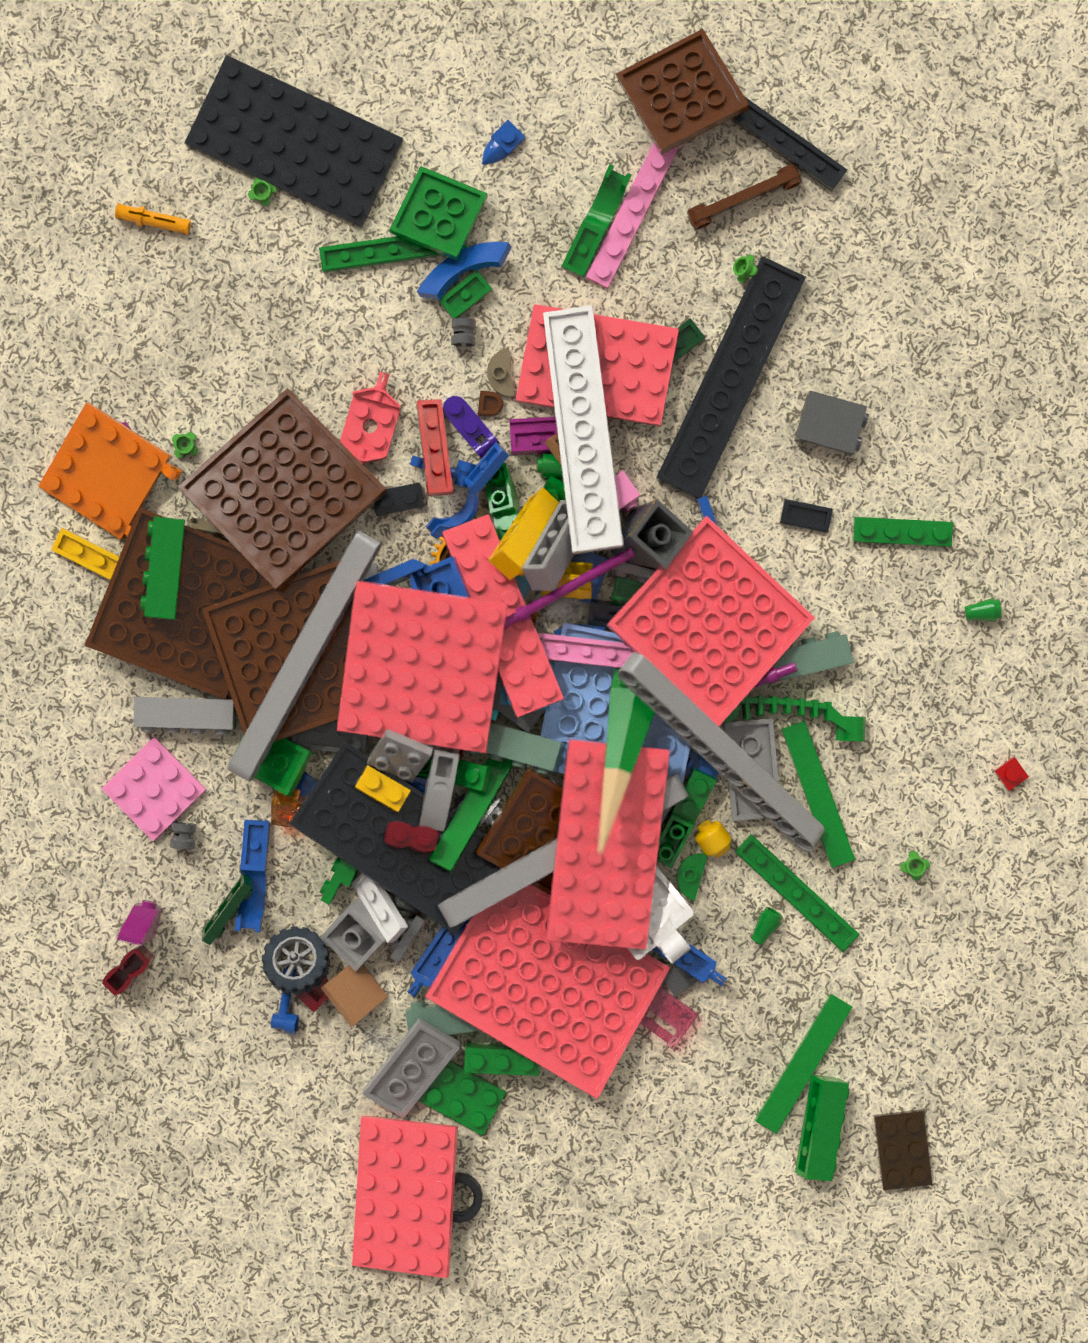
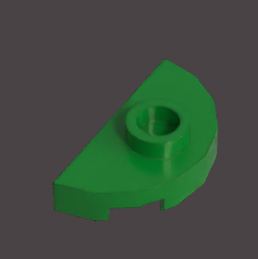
(690, 874)

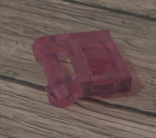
(671, 1011)

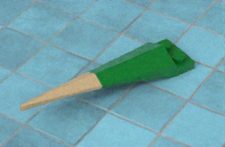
(626, 732)

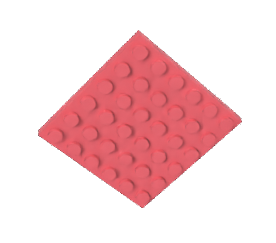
(711, 621)
(422, 666)

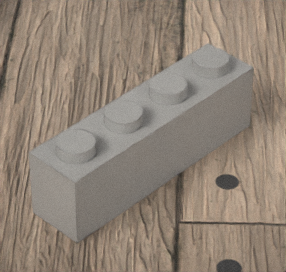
(551, 552)
(184, 713)

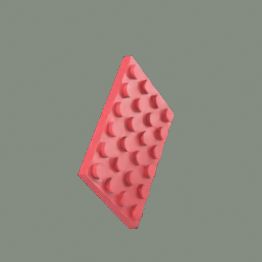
(633, 365)
(405, 1196)

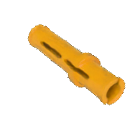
(150, 218)

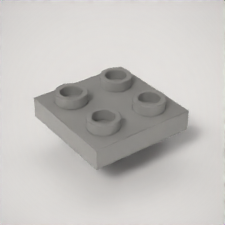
(399, 755)

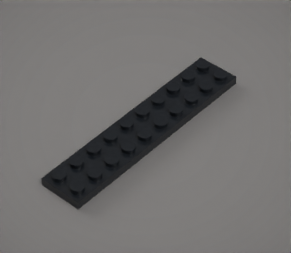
(731, 377)

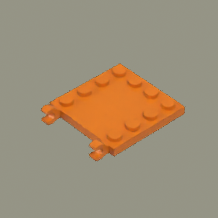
(106, 470)

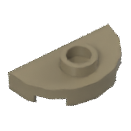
(500, 373)
(204, 525)

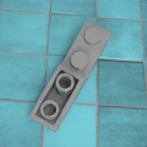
(439, 787)

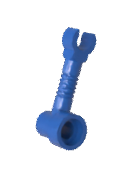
(459, 474)
(285, 1020)

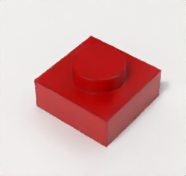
(1011, 773)

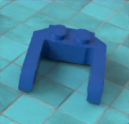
(439, 578)

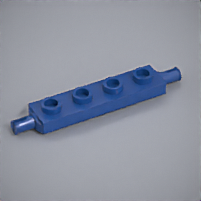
(433, 959)
(697, 965)

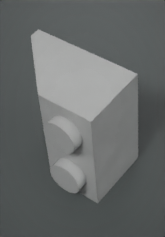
(354, 935)

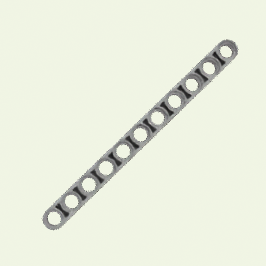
(304, 656)
(721, 751)
(523, 872)

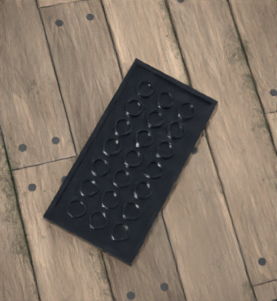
(294, 141)
(354, 831)

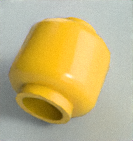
(713, 838)

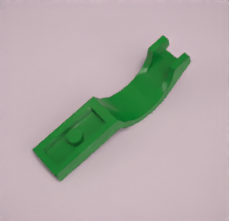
(596, 221)

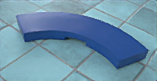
(474, 257)

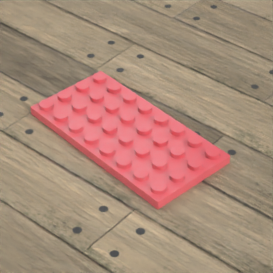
(607, 894)

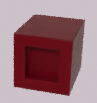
(315, 998)

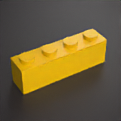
(523, 534)

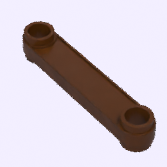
(786, 177)

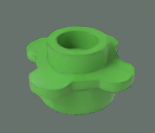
(258, 185)
(745, 268)
(178, 441)
(922, 865)

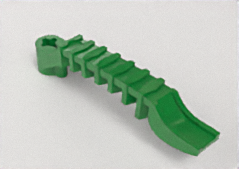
(847, 727)

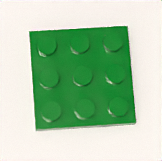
(438, 213)

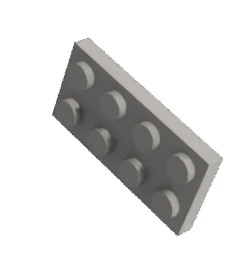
(758, 741)
(411, 1068)

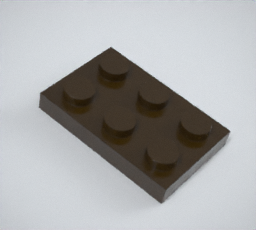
(902, 1149)

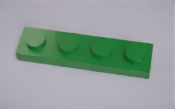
(902, 531)

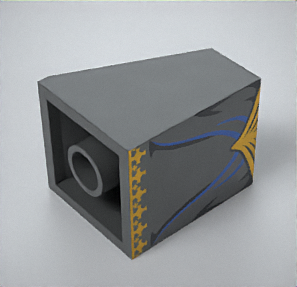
(653, 535)

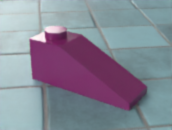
(141, 923)

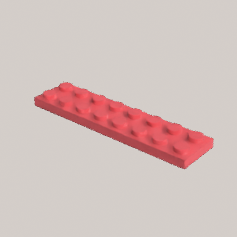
(522, 660)

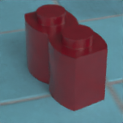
(418, 839)
(126, 973)

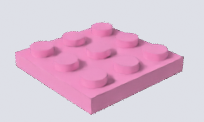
(154, 788)

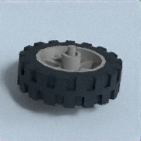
(305, 981)

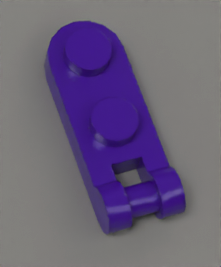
(468, 424)

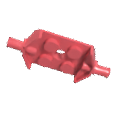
(371, 405)

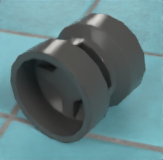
(463, 332)
(183, 835)

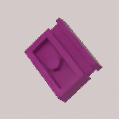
(530, 434)

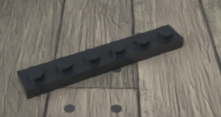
(790, 146)

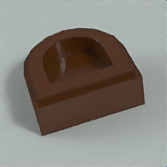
(489, 404)

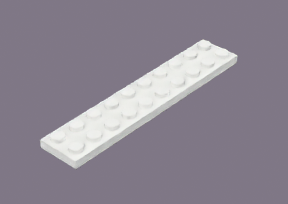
(583, 430)

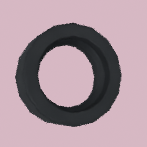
(464, 1216)

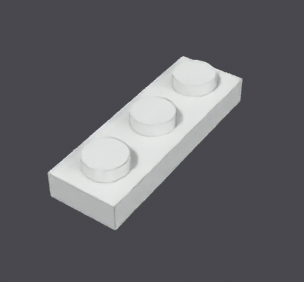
(380, 908)

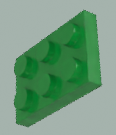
(284, 766)
(464, 1097)

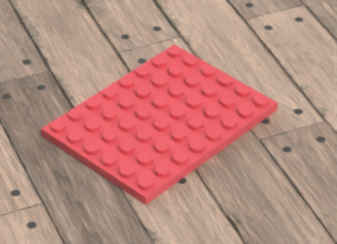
(547, 998)

